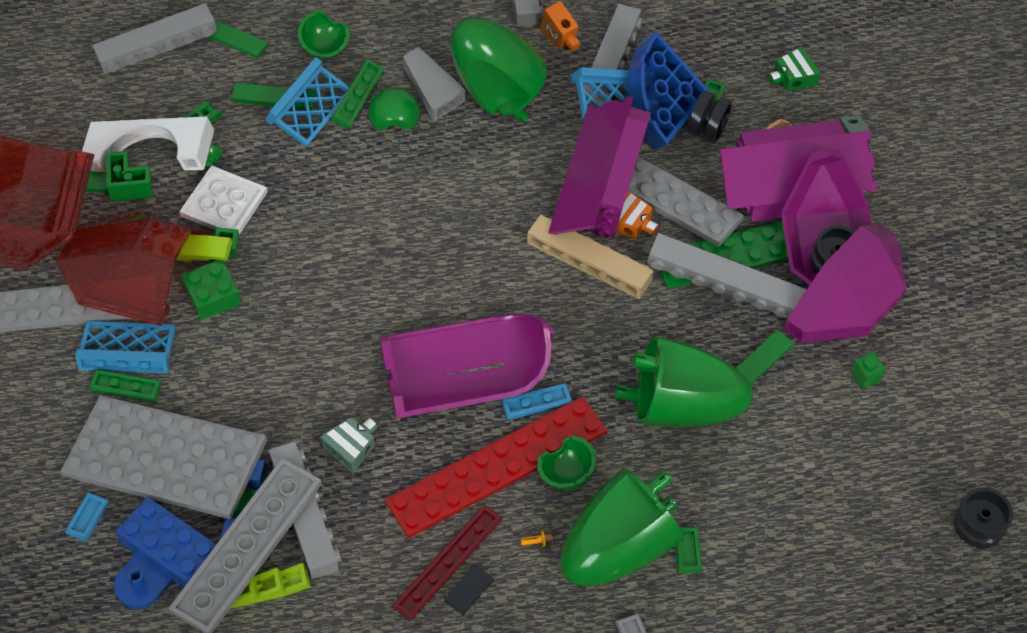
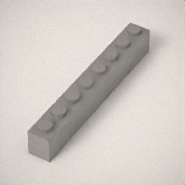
(724, 276)

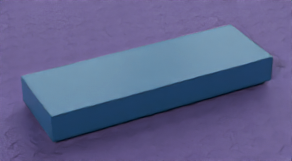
(536, 401)

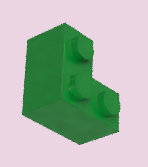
(127, 181)

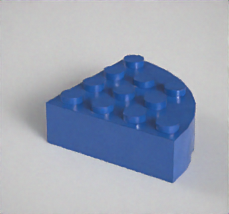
(663, 87)

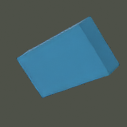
(87, 517)

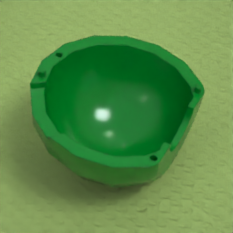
(322, 36)
(394, 107)
(569, 466)

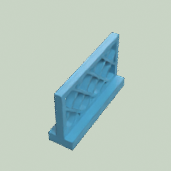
(599, 77)
(293, 96)
(124, 359)

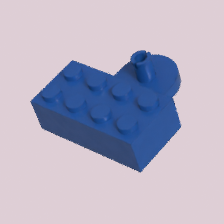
(163, 551)

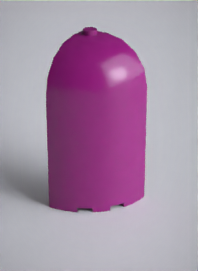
(420, 354)

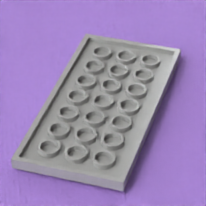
(164, 456)

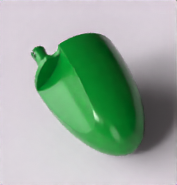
(497, 66)
(685, 386)
(620, 531)

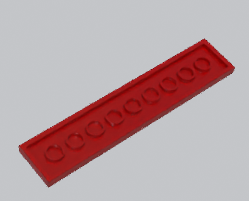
(491, 468)

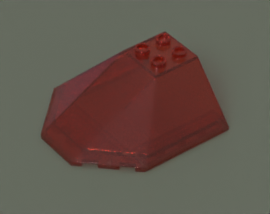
(38, 199)
(125, 264)

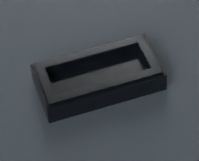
(469, 590)

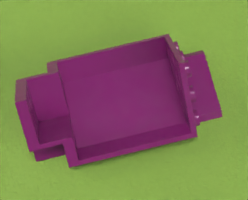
(769, 162)
(601, 169)

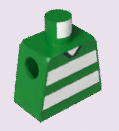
(795, 71)

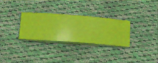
(205, 248)
(274, 585)

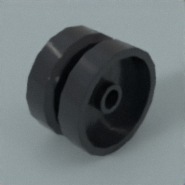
(709, 116)
(827, 244)
(983, 518)

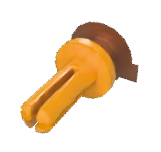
(542, 538)

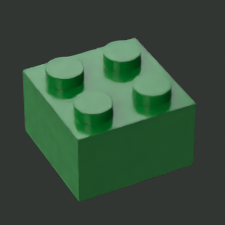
(211, 289)

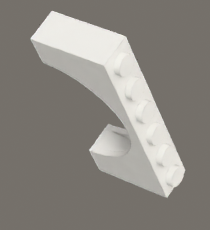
(190, 134)

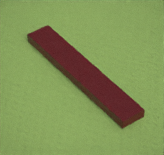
(447, 563)

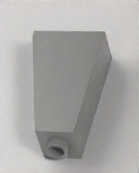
(432, 83)

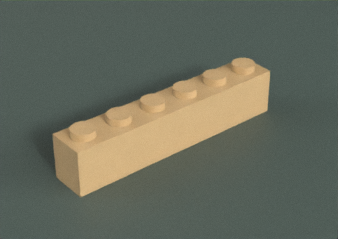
(591, 258)

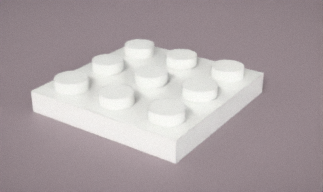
(223, 200)

